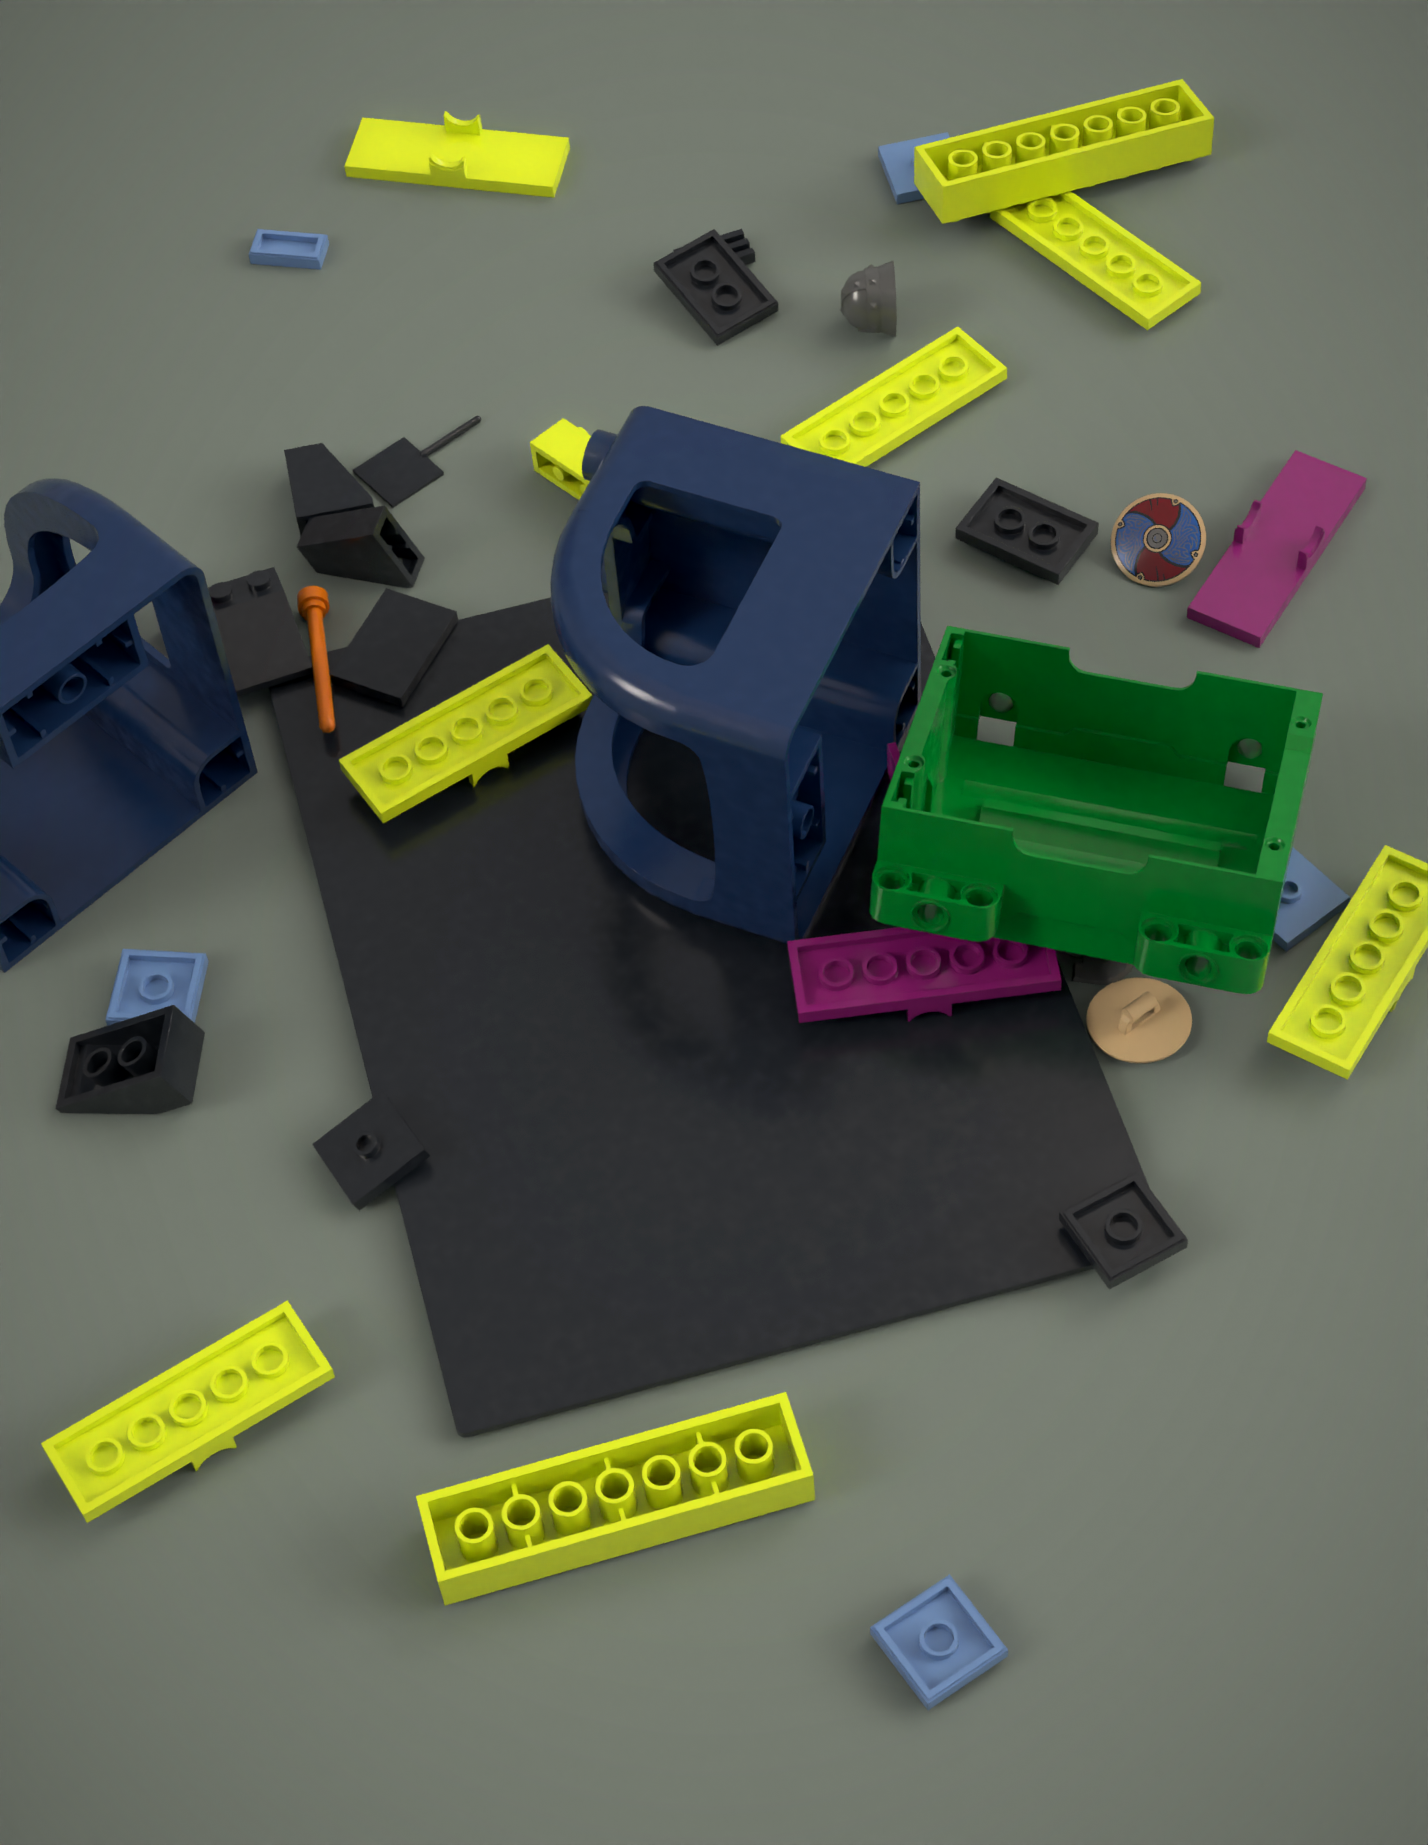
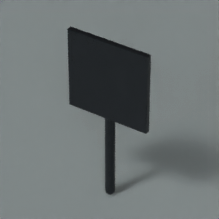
(404, 469)

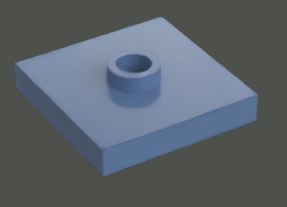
(898, 166)
(1306, 902)
(156, 980)
(938, 1642)

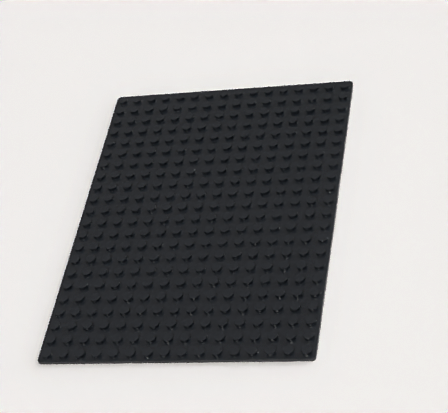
(620, 1095)

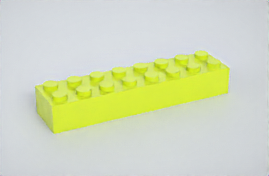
(1062, 151)
(616, 1498)

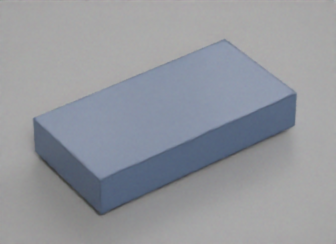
(289, 249)

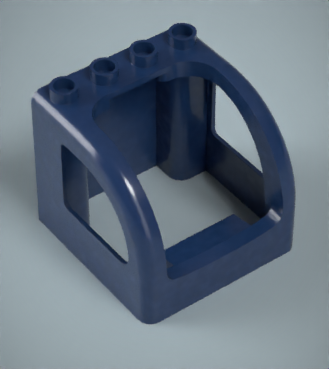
(761, 626)
(98, 729)

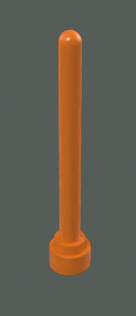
(313, 607)

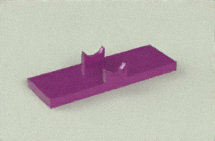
(1276, 548)
(911, 972)

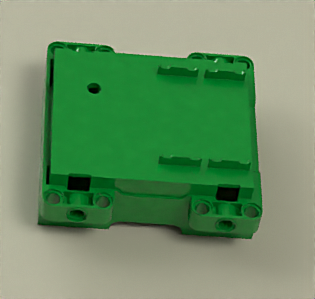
(1102, 816)

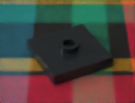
(371, 1150)
(1123, 1230)

